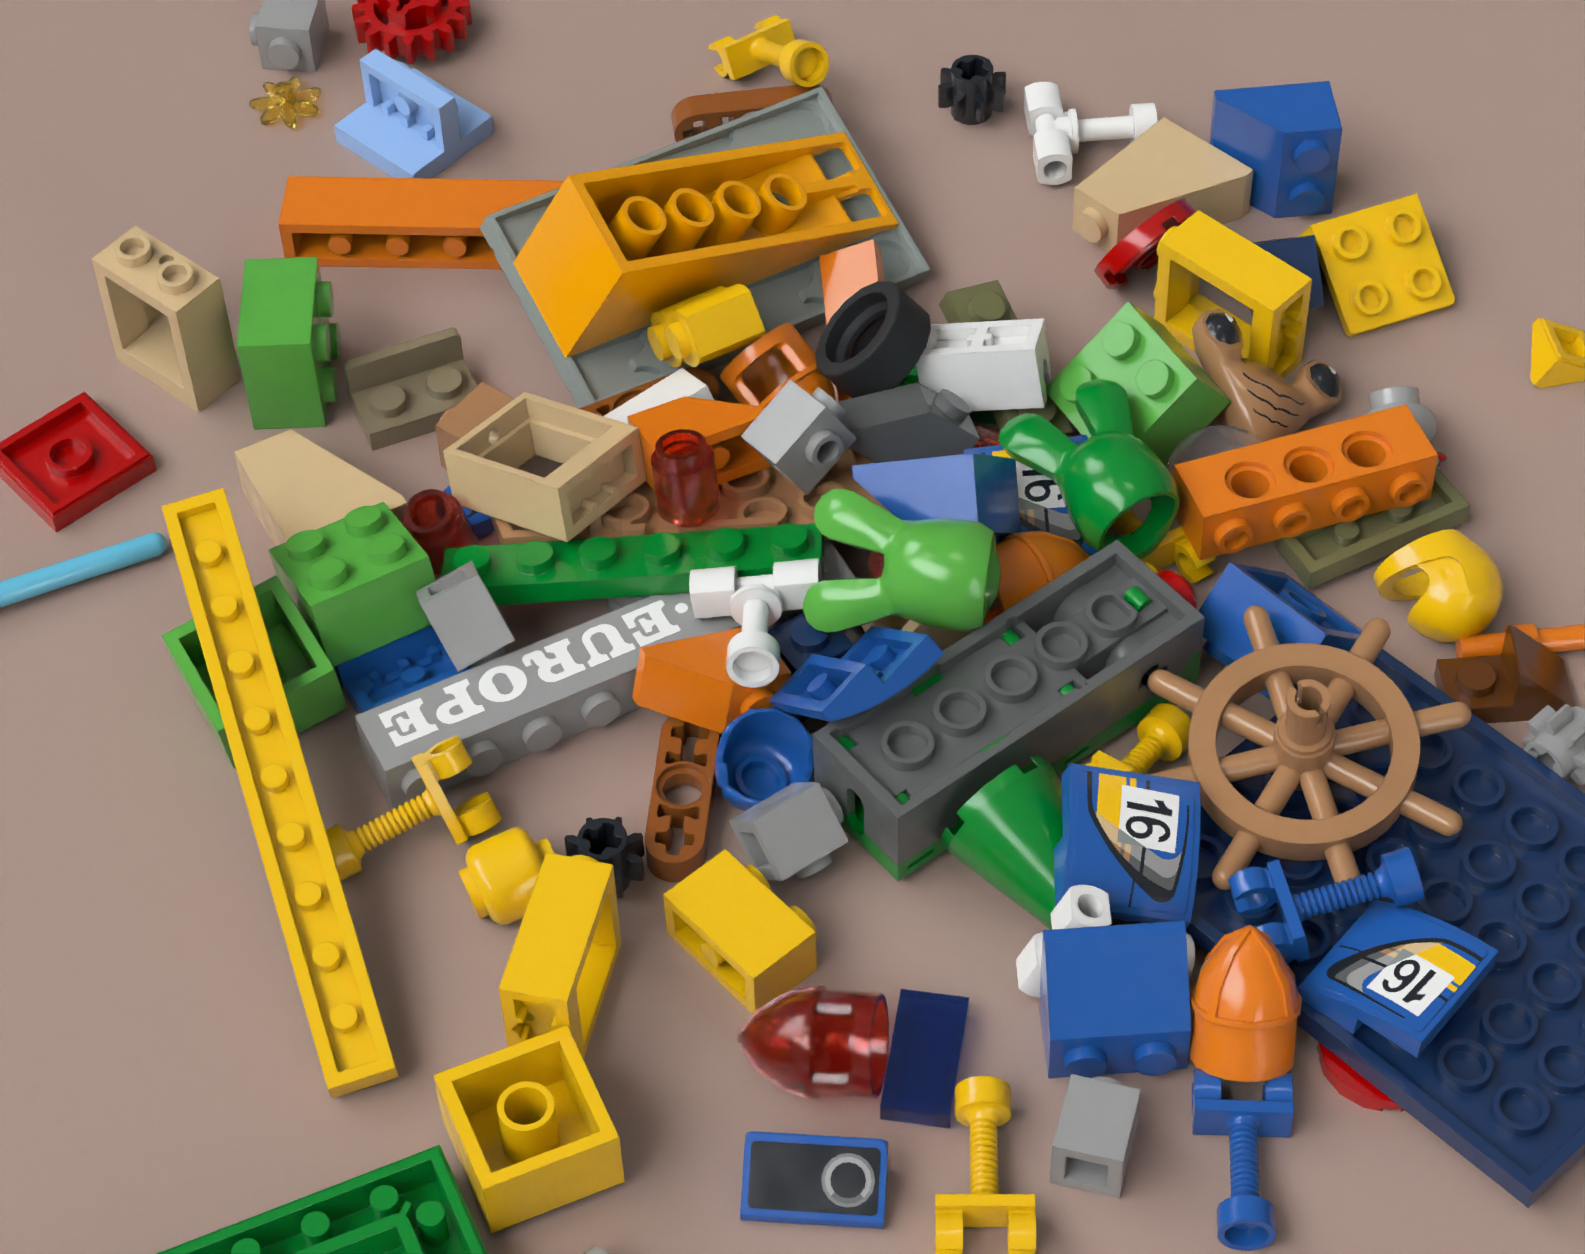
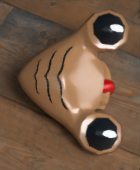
(1258, 394)

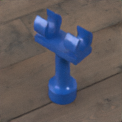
(1259, 888)
(1245, 1218)

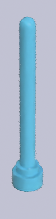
(81, 568)

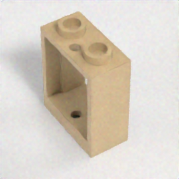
(182, 353)
(597, 456)

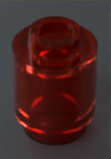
(685, 478)
(438, 524)

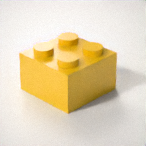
(529, 1128)

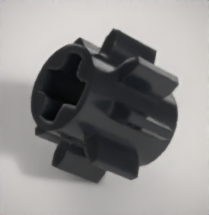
(971, 89)
(608, 843)

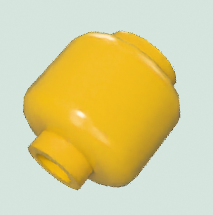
(503, 874)

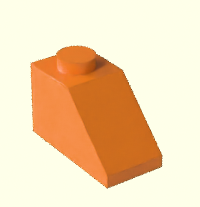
(717, 421)
(692, 682)

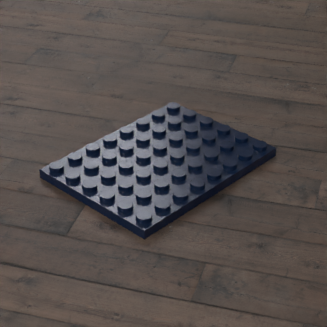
(1511, 1061)

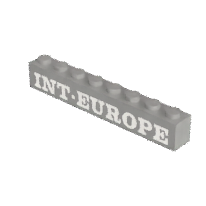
(534, 693)

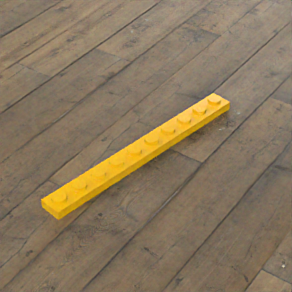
(279, 796)

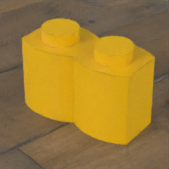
(705, 326)

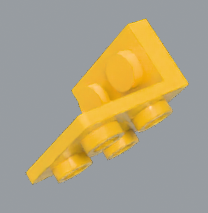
(1381, 265)

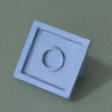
(410, 121)

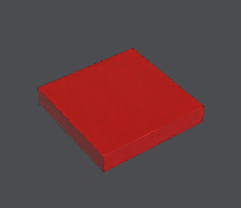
(72, 461)

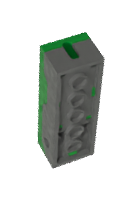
(1034, 681)

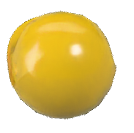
(1455, 586)

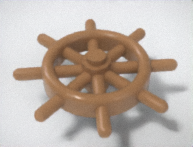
(1307, 749)

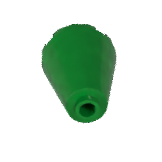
(1013, 836)

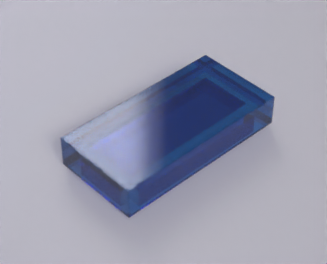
(924, 1058)

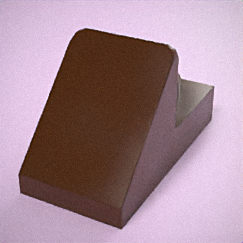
(1507, 685)

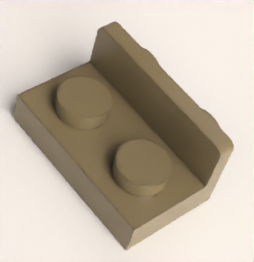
(407, 386)

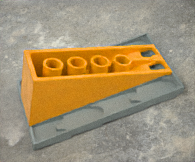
(700, 214)

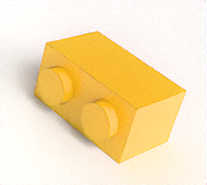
(741, 930)

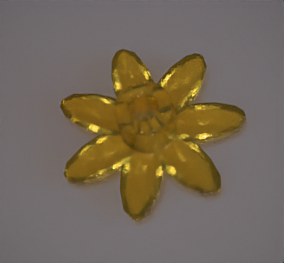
(286, 101)

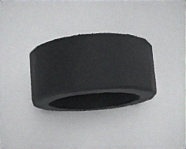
(873, 340)

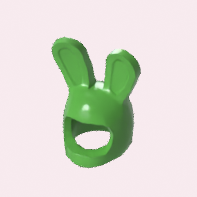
(932, 570)

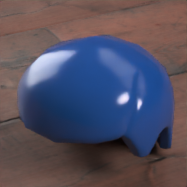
(762, 756)

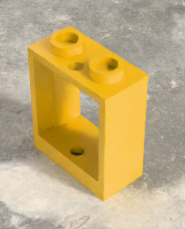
(1241, 270)
(562, 951)

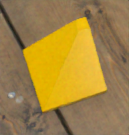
(1556, 354)

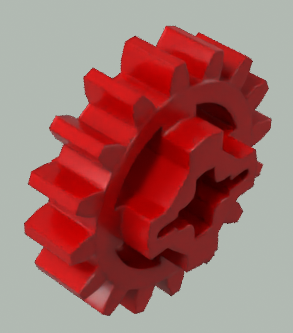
(411, 26)

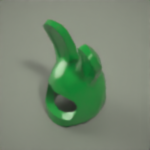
(1103, 472)

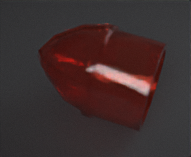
(821, 1042)

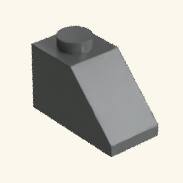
(909, 424)

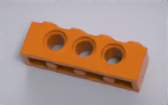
(1304, 481)

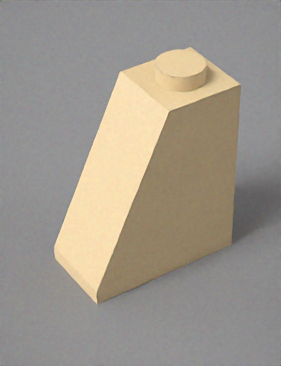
(1153, 173)
(304, 486)

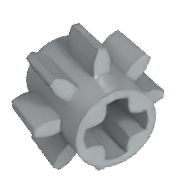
(1559, 741)

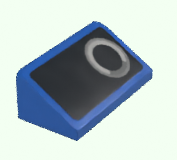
(814, 1180)

